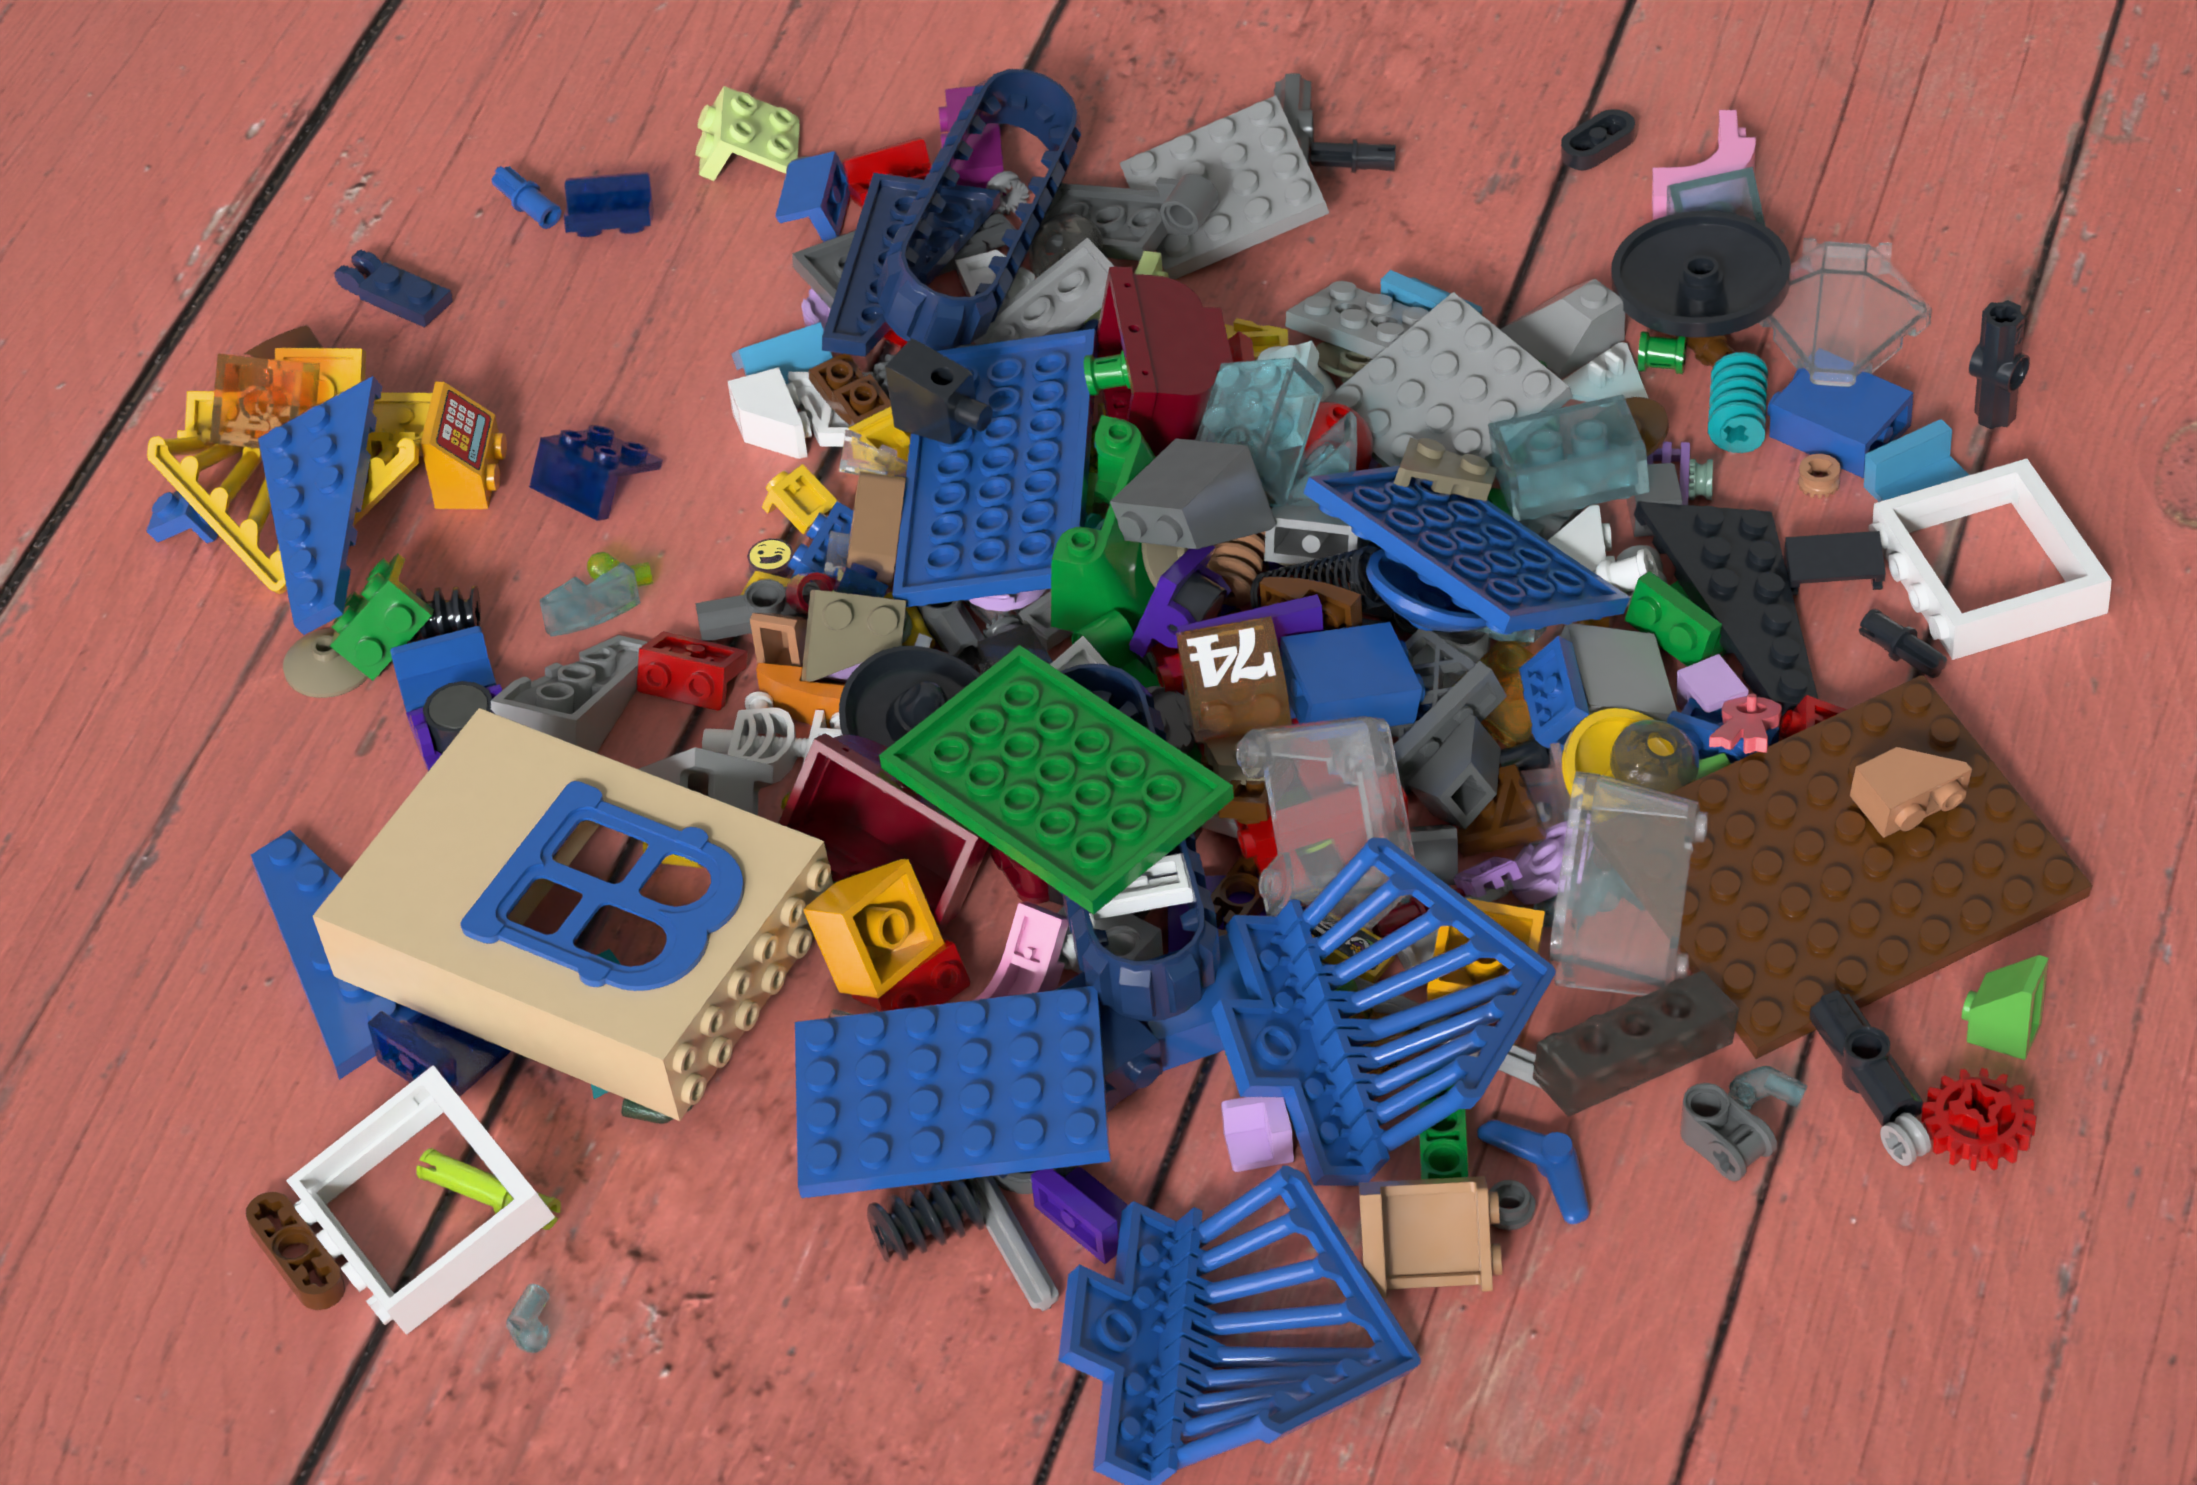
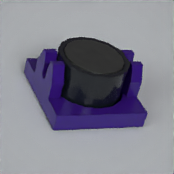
(1182, 597)
(445, 716)

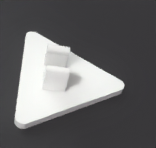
(1607, 376)

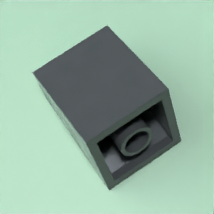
(1194, 497)

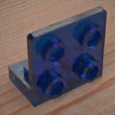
(585, 468)
(429, 1042)

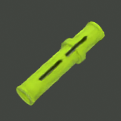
(473, 1182)

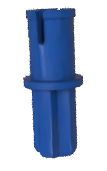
(526, 197)

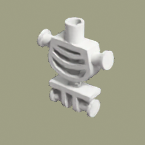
(763, 718)

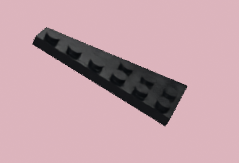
(1738, 575)

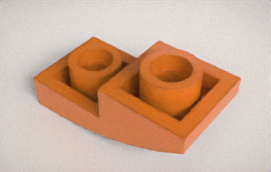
(798, 696)

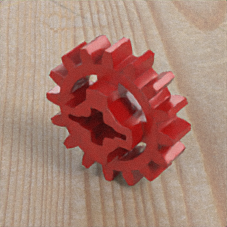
(1979, 1119)

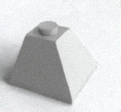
(1571, 327)

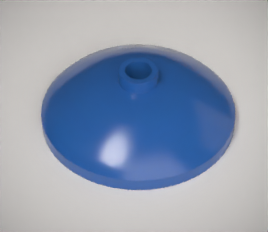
(1416, 601)

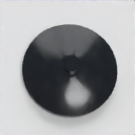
(1701, 273)

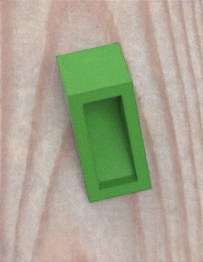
(2008, 1007)

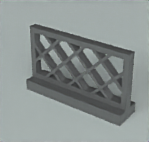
(1473, 694)

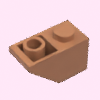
(1906, 787)

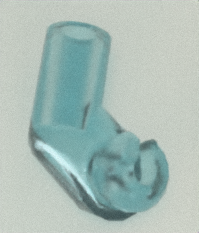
(1763, 1082)
(524, 1321)

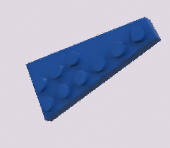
(315, 487)
(295, 888)

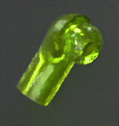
(603, 562)

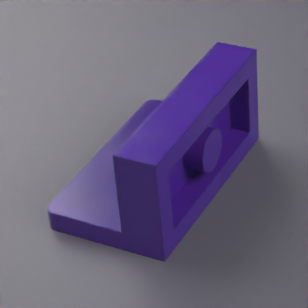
(1081, 1209)

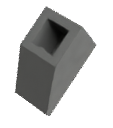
(1460, 775)

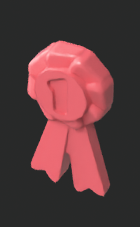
(1747, 719)

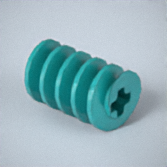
(1738, 402)

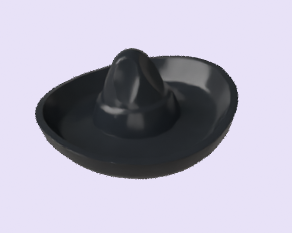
(899, 691)

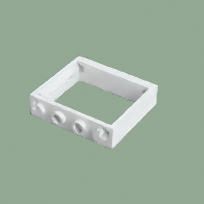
(1962, 634)
(374, 1141)

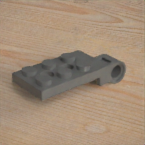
(1136, 218)

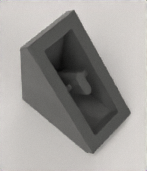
(1437, 850)

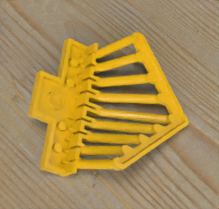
(397, 431)

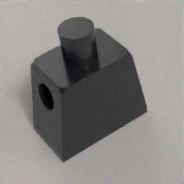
(933, 395)

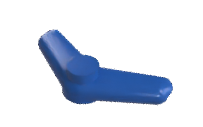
(1553, 1158)

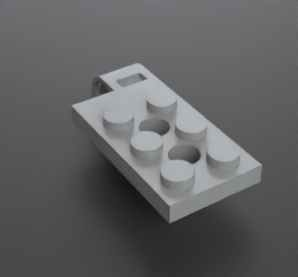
(1055, 300)
(1353, 318)

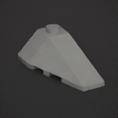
(576, 699)

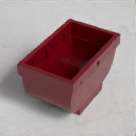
(1168, 350)
(877, 820)

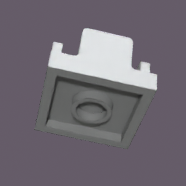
(716, 776)

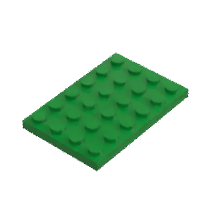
(1057, 778)

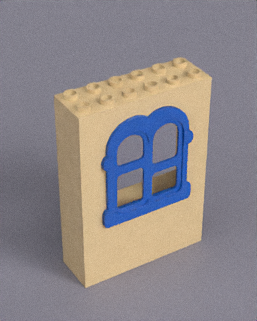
(478, 845)

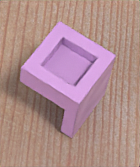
(1709, 683)
(1257, 1132)

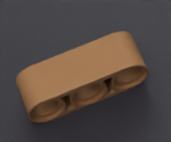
(876, 523)

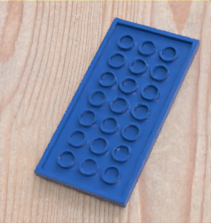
(998, 499)

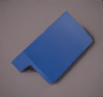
(816, 190)
(438, 661)

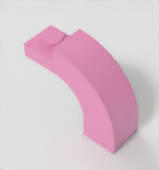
(1733, 154)
(1030, 954)

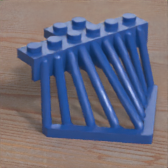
(1302, 1047)
(1153, 1348)

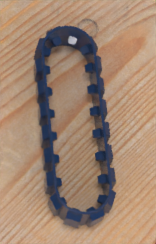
(1010, 98)
(1164, 985)

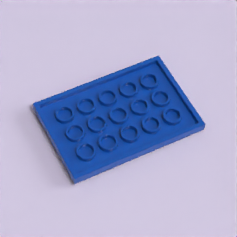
(1468, 551)
(950, 1092)

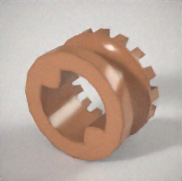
(1819, 485)

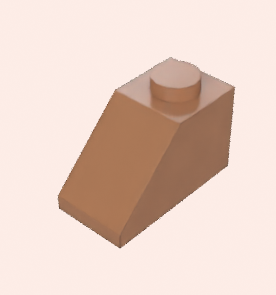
(779, 638)

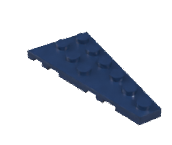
(855, 315)

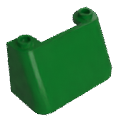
(1095, 567)

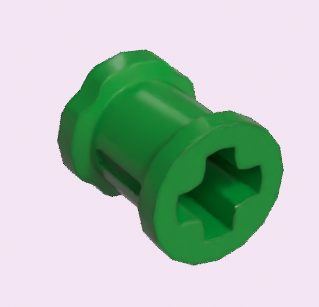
(1662, 353)
(1105, 372)

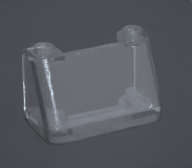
(1327, 796)
(1623, 886)

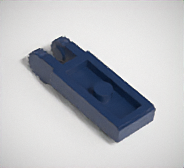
(393, 289)

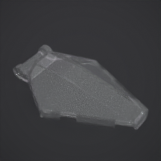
(1846, 311)

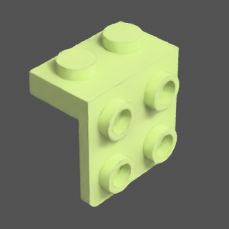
(748, 129)

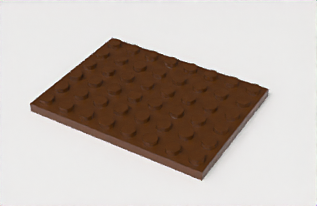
(1813, 900)

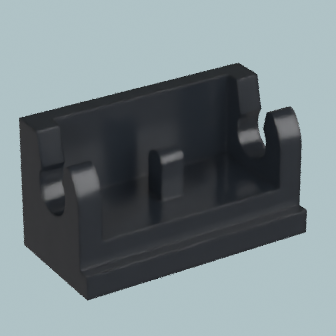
(1834, 558)

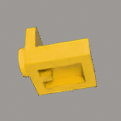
(798, 497)

